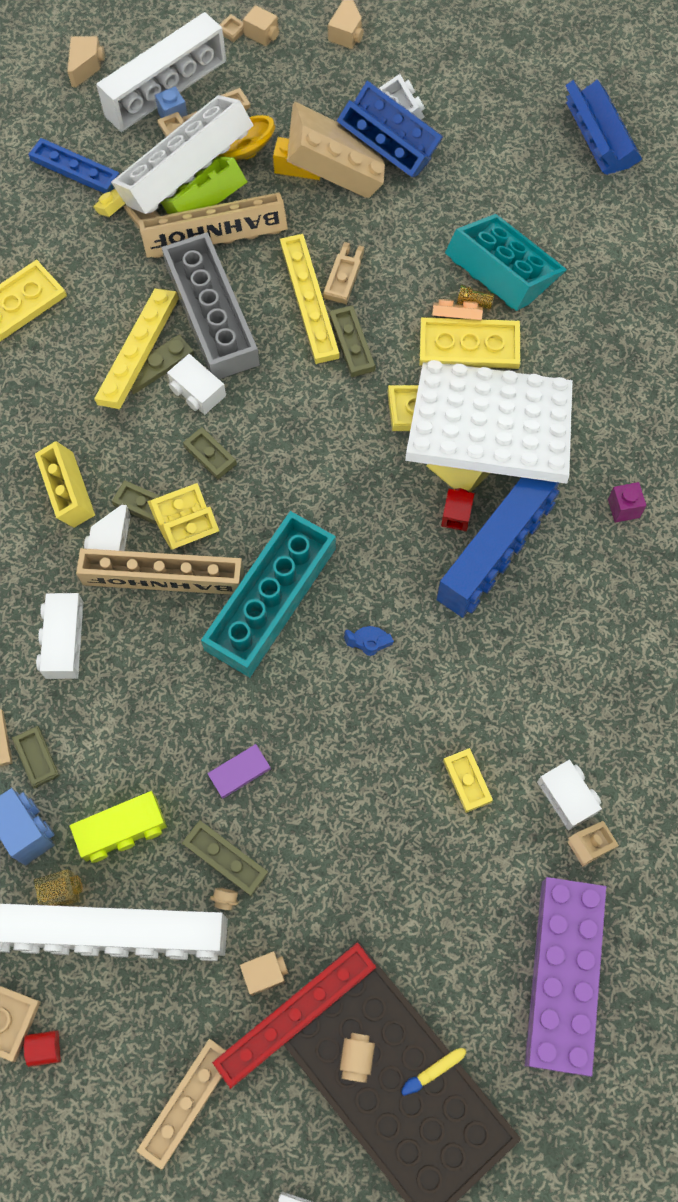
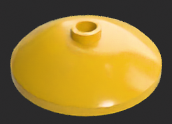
(255, 139)

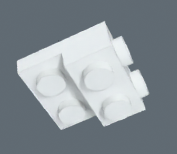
(402, 93)

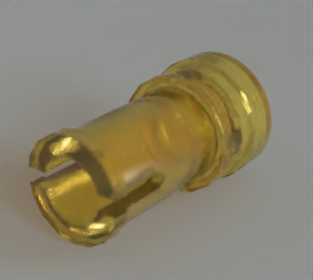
(468, 294)

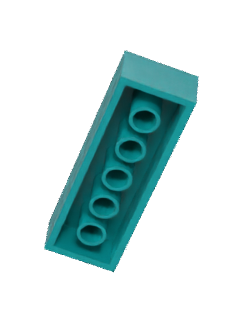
(269, 594)

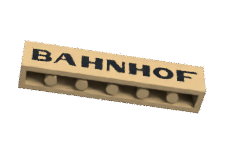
(223, 223)
(159, 571)

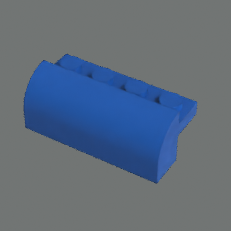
(602, 127)
(390, 129)

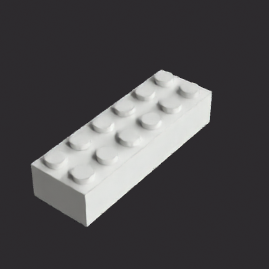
(174, 61)
(183, 154)

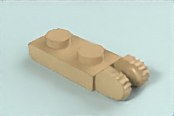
(343, 275)

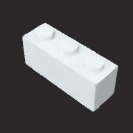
(60, 636)

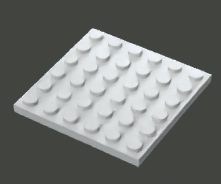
(492, 421)

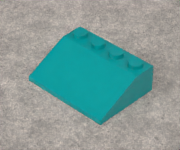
(503, 260)

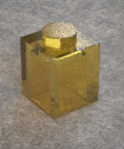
(58, 888)

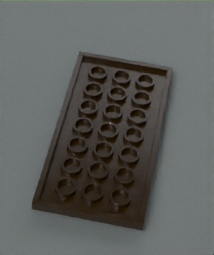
(423, 1142)

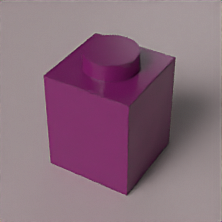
(627, 502)

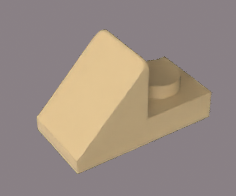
(592, 843)

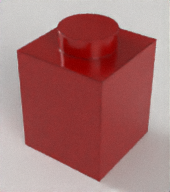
(457, 509)

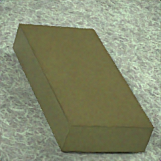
(35, 757)

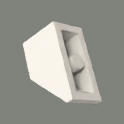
(110, 531)

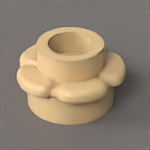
(224, 898)

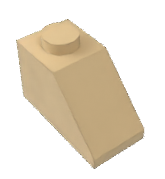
(346, 25)
(84, 58)

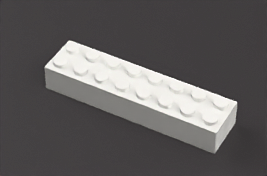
(112, 931)

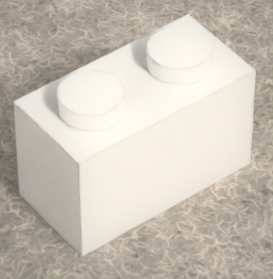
(196, 384)
(570, 794)

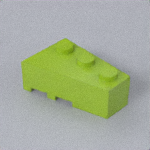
(207, 187)

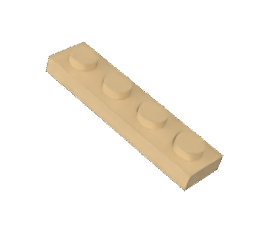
(182, 1107)

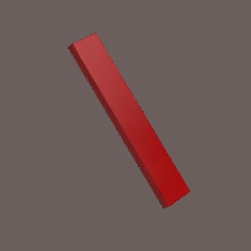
(293, 1015)

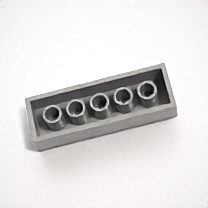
(210, 306)

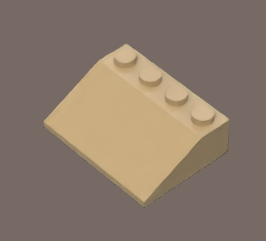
(333, 152)

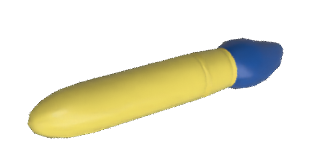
(416, 1083)

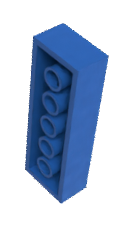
(495, 544)

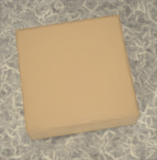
(232, 28)

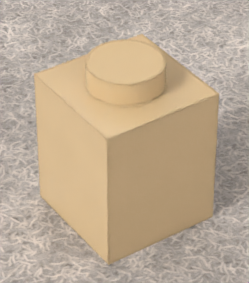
(261, 26)
(264, 973)

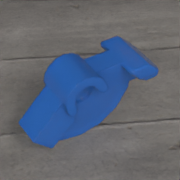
(368, 639)

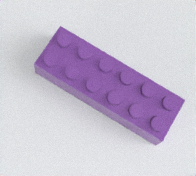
(566, 977)

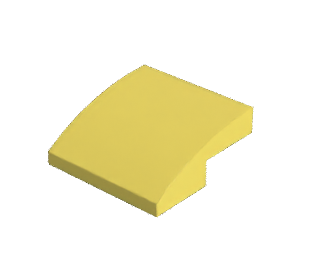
(183, 516)

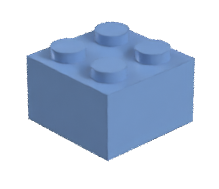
(21, 830)

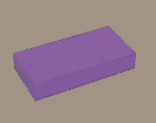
(239, 771)

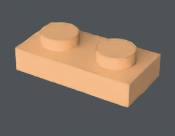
(468, 310)

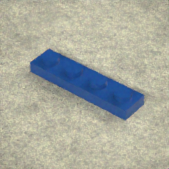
(73, 166)

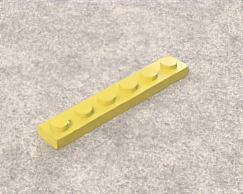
(309, 299)
(136, 349)

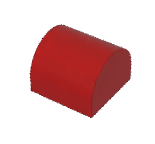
(42, 1048)

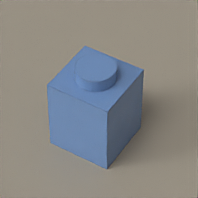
(170, 102)

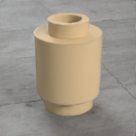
(357, 1058)

